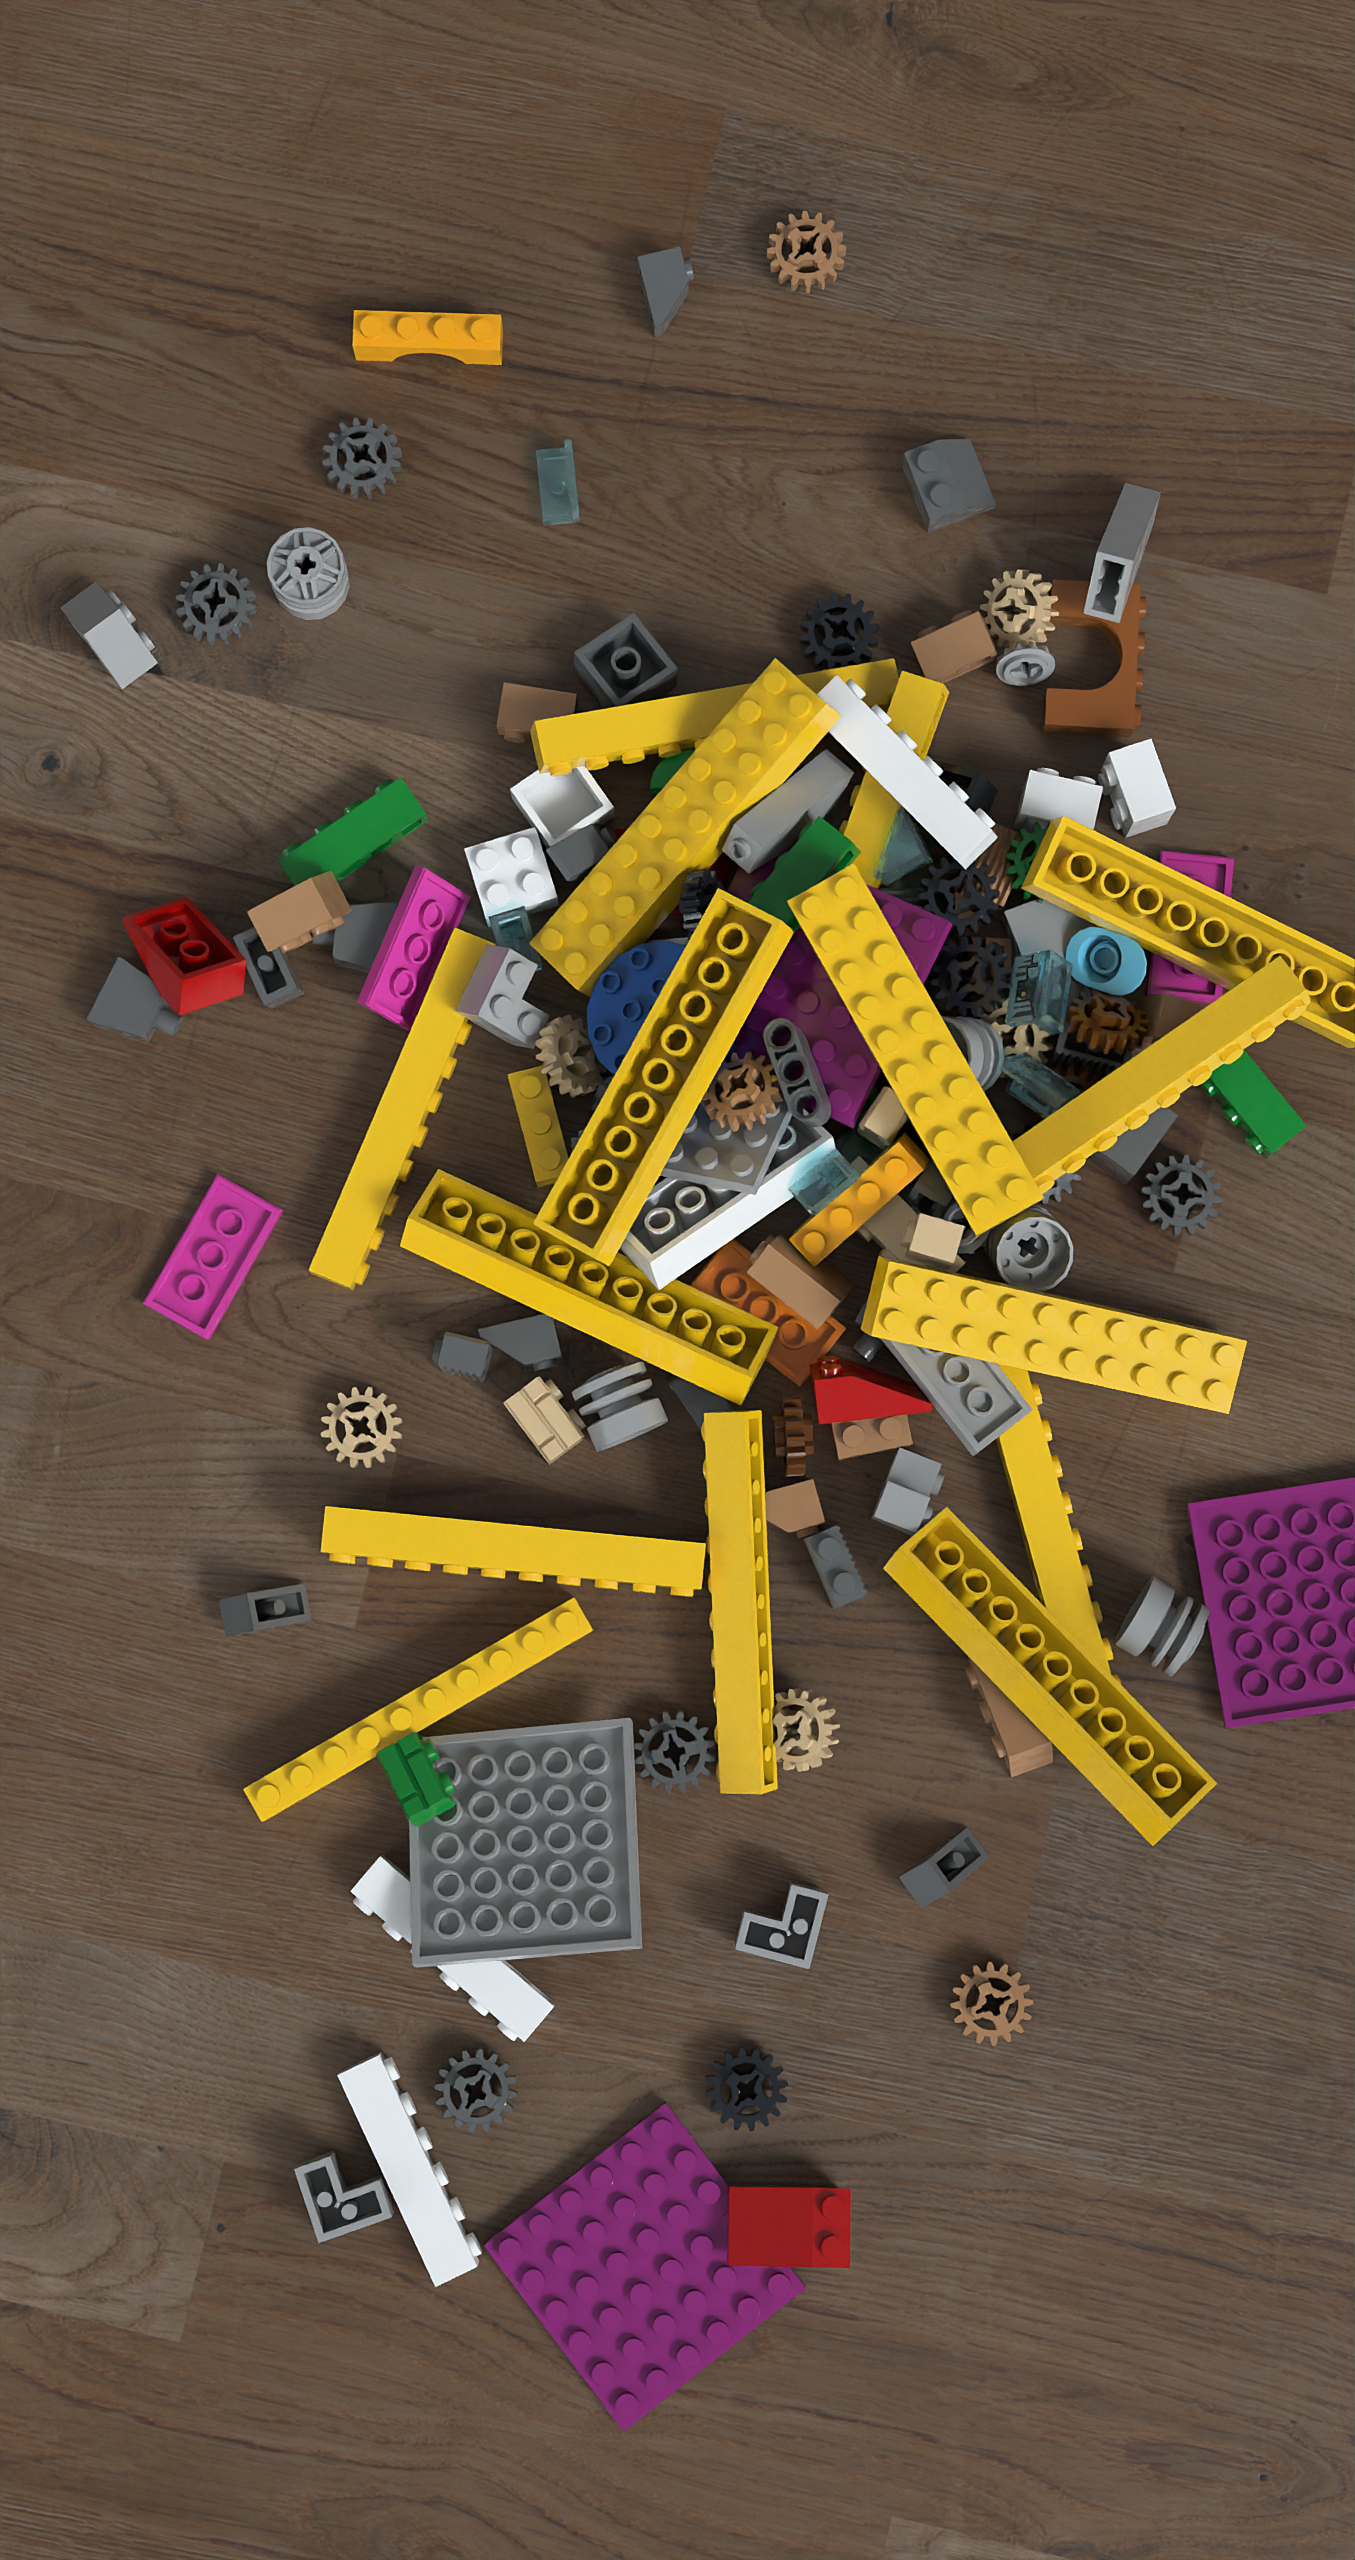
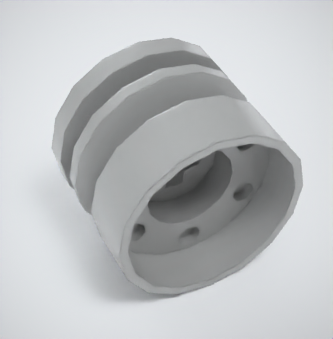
(323, 587)
(979, 1046)
(1039, 1263)
(619, 1406)
(1161, 1626)

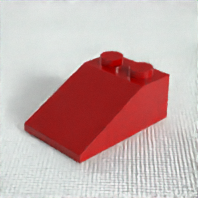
(186, 955)
(856, 1392)
(788, 2227)

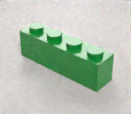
(357, 836)
(813, 859)
(1253, 1105)

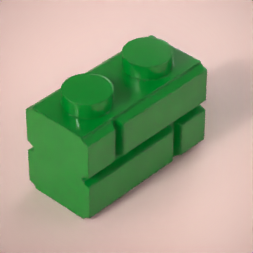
(416, 1778)

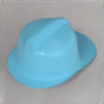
(1106, 960)

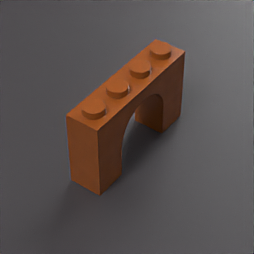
(1110, 708)

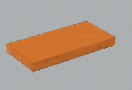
(796, 1340)

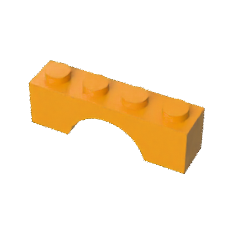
(397, 333)
(860, 1201)

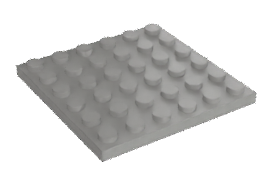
(532, 1850)

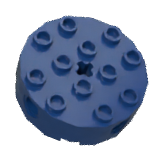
(625, 998)

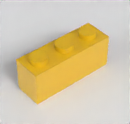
(539, 1124)

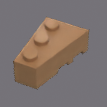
(1015, 1734)

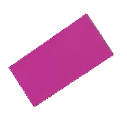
(413, 947)
(1167, 976)
(213, 1257)

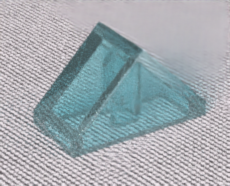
(903, 850)
(514, 931)
(824, 1182)

